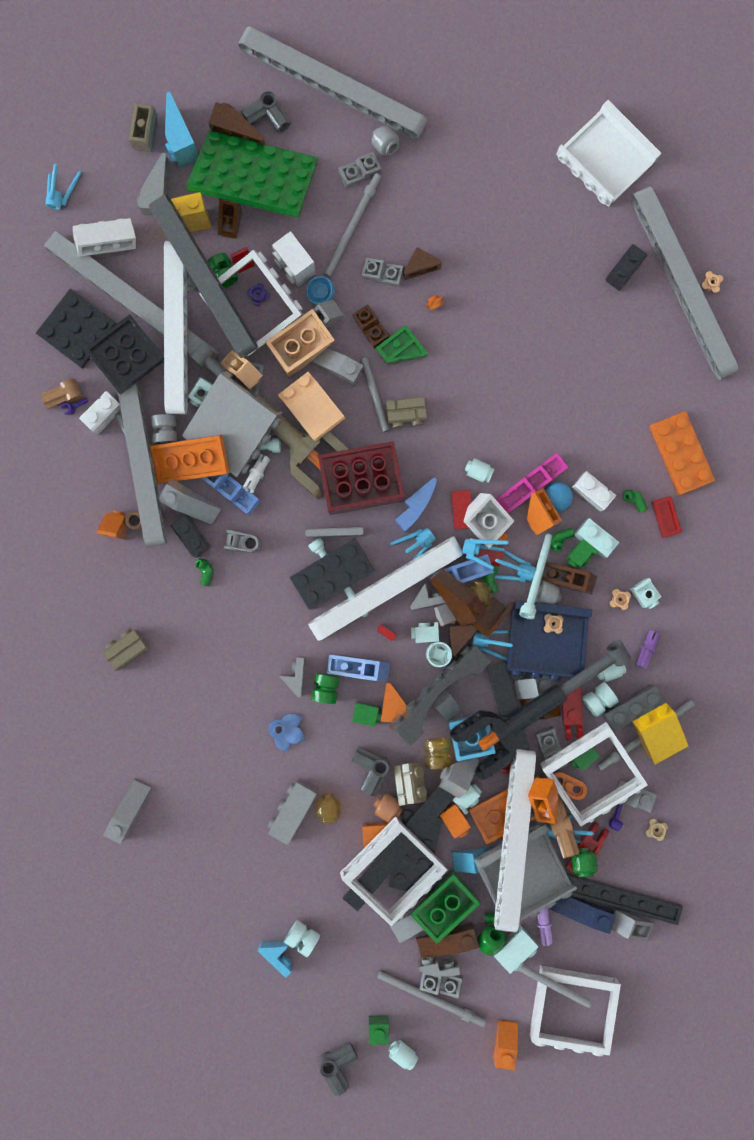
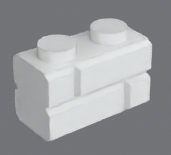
(101, 413)
(593, 491)

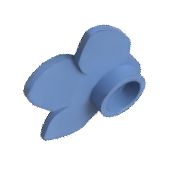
(289, 731)

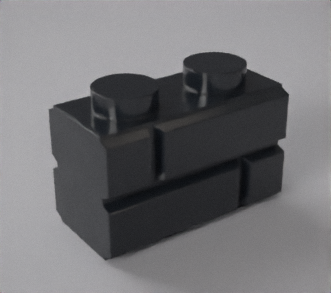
(626, 267)
(190, 536)

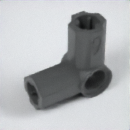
(275, 113)
(375, 777)
(339, 1058)

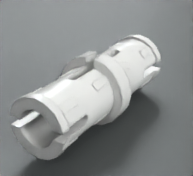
(256, 473)

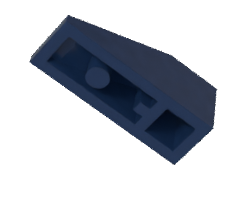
(586, 913)

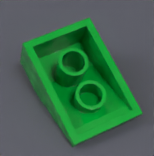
(445, 906)

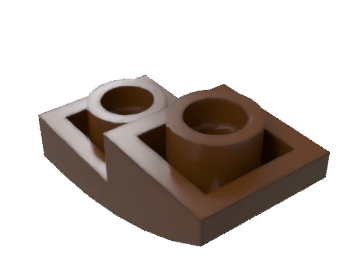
(370, 326)

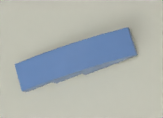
(234, 492)

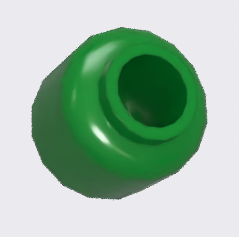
(584, 863)
(491, 940)

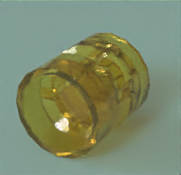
(437, 753)

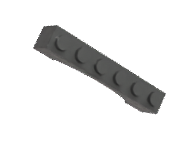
(410, 723)

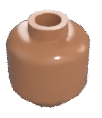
(387, 808)

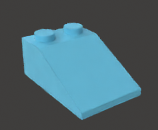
(180, 143)

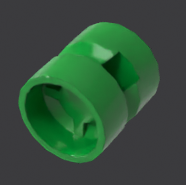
(220, 264)
(325, 688)

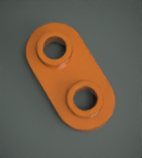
(569, 782)

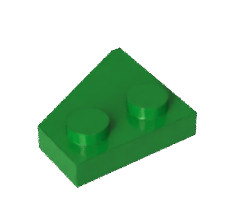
(401, 347)

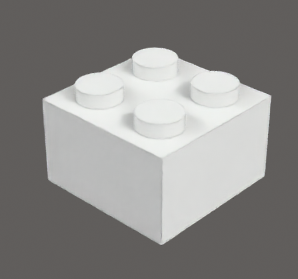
(294, 259)

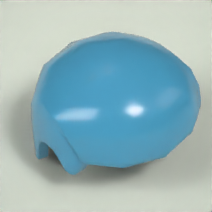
(320, 290)
(560, 495)

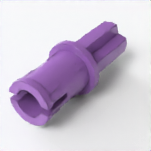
(647, 649)

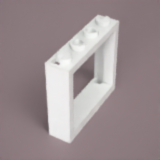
(272, 276)
(577, 748)
(371, 851)
(581, 979)

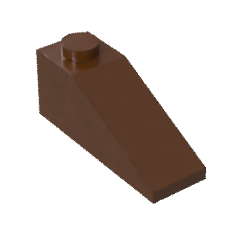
(230, 122)
(569, 577)
(460, 600)
(457, 941)

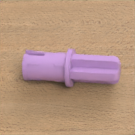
(544, 927)

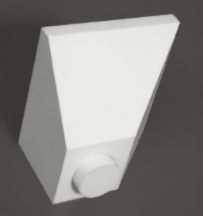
(487, 518)

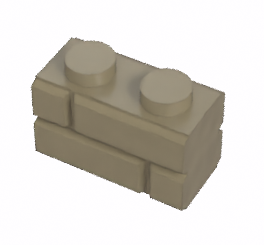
(143, 127)
(406, 411)
(126, 649)
(410, 784)

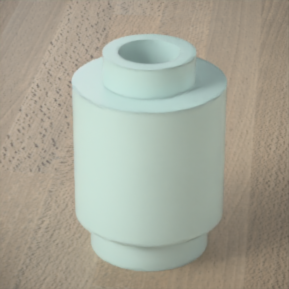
(479, 470)
(611, 673)
(402, 1055)

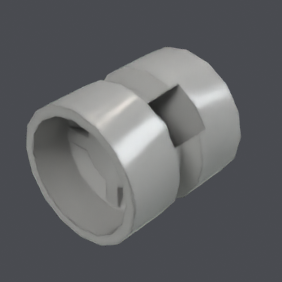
(164, 428)

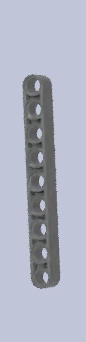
(203, 275)

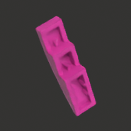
(532, 482)

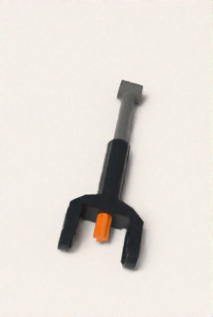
(507, 727)

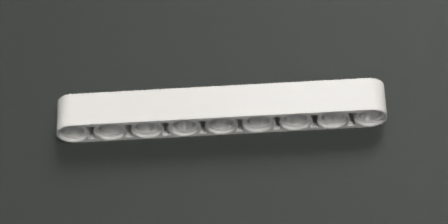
(175, 333)
(386, 588)
(514, 842)

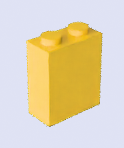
(193, 211)
(660, 733)

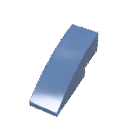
(416, 505)
(468, 570)

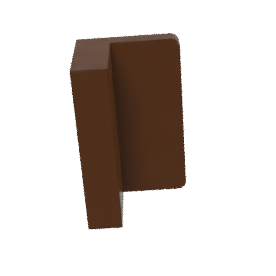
(493, 617)

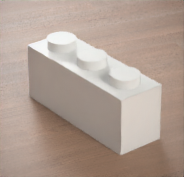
(104, 237)

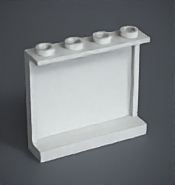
(608, 154)

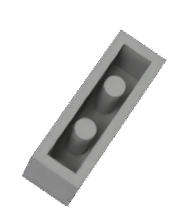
(291, 811)

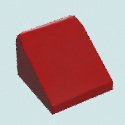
(237, 256)

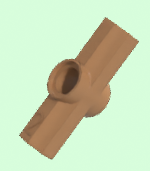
(564, 832)

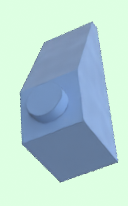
(358, 668)

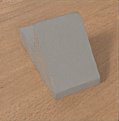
(423, 601)
(295, 682)
(532, 687)
(642, 800)

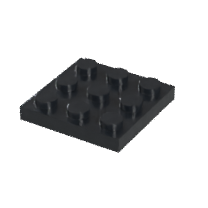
(74, 327)
(125, 354)

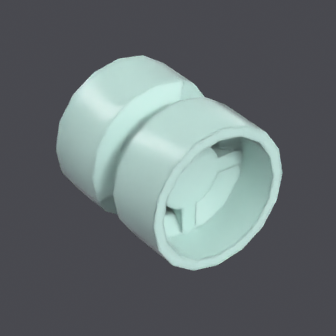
(438, 654)
(600, 699)
(302, 938)

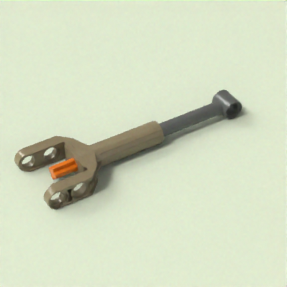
(300, 444)

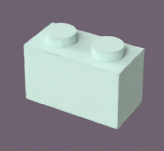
(596, 537)
(516, 949)

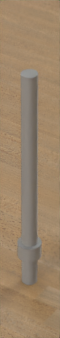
(369, 193)
(615, 757)
(465, 1014)

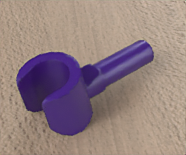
(72, 407)
(614, 823)

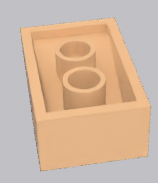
(299, 343)
(311, 406)

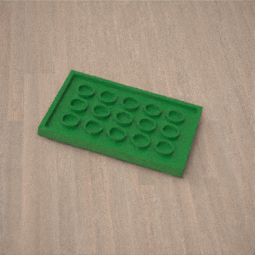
(252, 174)

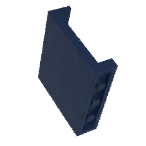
(544, 652)

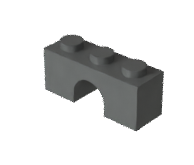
(630, 710)

